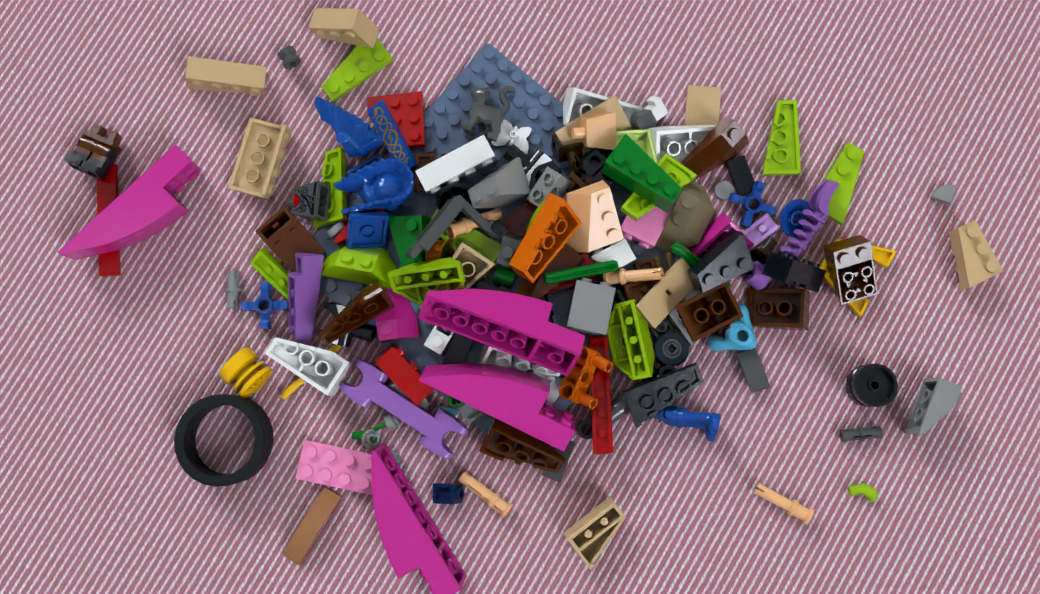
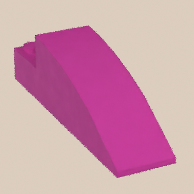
(138, 211)
(506, 323)
(506, 395)
(408, 529)

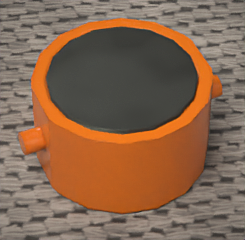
(439, 250)

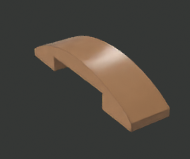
(311, 525)

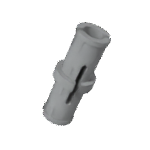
(233, 290)

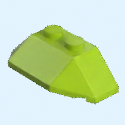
(359, 265)
(431, 275)
(630, 341)

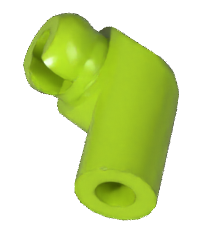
(863, 488)

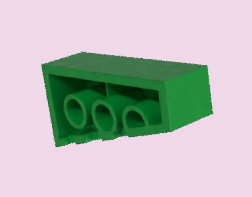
(641, 174)

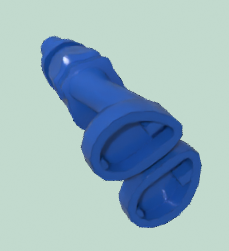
(681, 418)

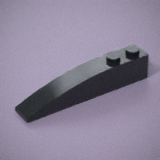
(460, 345)

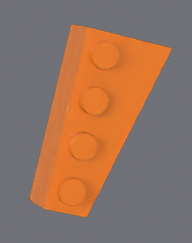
(545, 237)

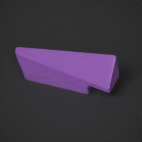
(303, 295)

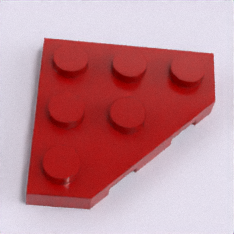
(408, 114)

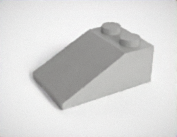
(932, 403)

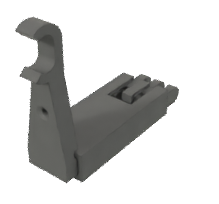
(442, 221)

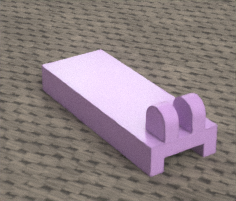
(760, 230)

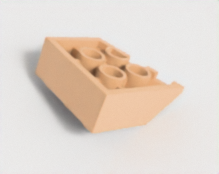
(598, 216)

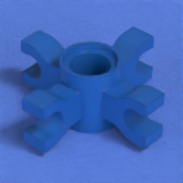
(757, 189)
(265, 321)

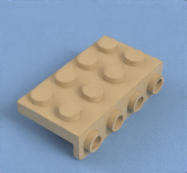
(260, 158)

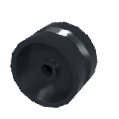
(883, 385)

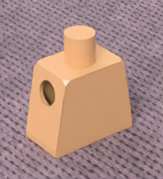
(597, 131)

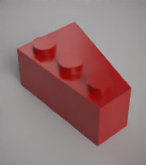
(403, 373)

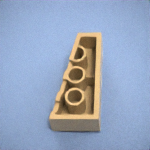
(225, 76)
(473, 264)

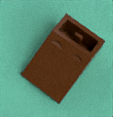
(288, 236)
(851, 268)

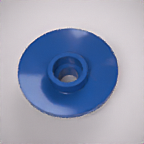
(791, 215)

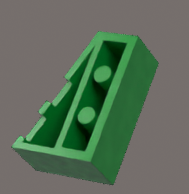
(404, 232)

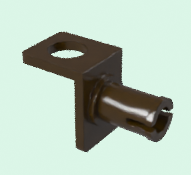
(569, 152)
(762, 252)

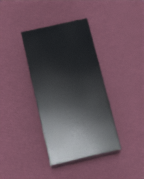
(740, 175)

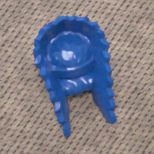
(351, 131)
(383, 185)

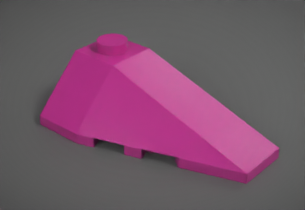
(715, 233)
(398, 322)

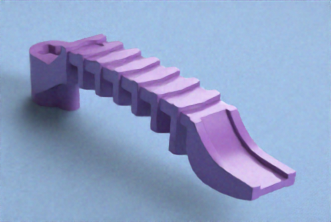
(819, 203)

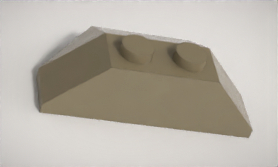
(687, 219)

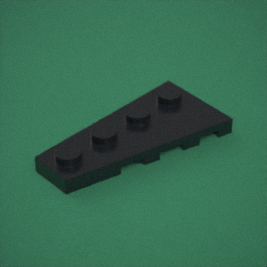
(654, 395)

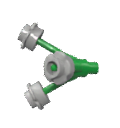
(371, 436)

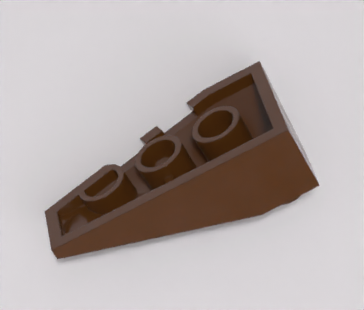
(717, 147)
(565, 259)
(363, 308)
(510, 443)

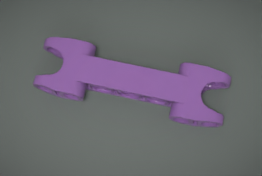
(431, 426)

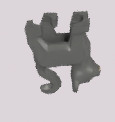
(487, 115)

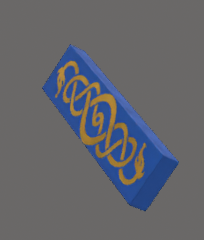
(391, 134)

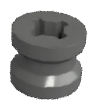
(289, 57)

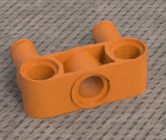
(577, 382)

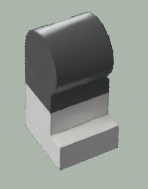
(649, 115)

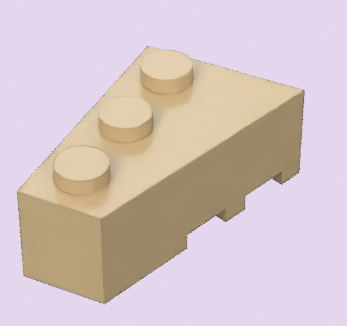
(344, 26)
(972, 255)
(595, 530)

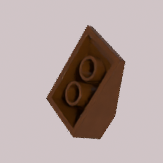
(779, 308)
(709, 311)

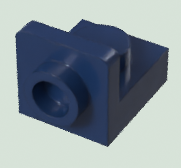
(448, 493)

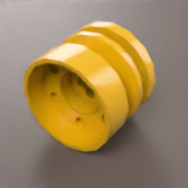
(245, 372)

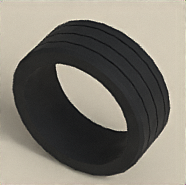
(186, 442)

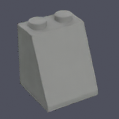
(500, 186)
(590, 307)

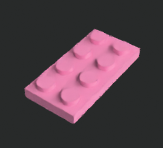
(335, 467)

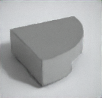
(944, 193)

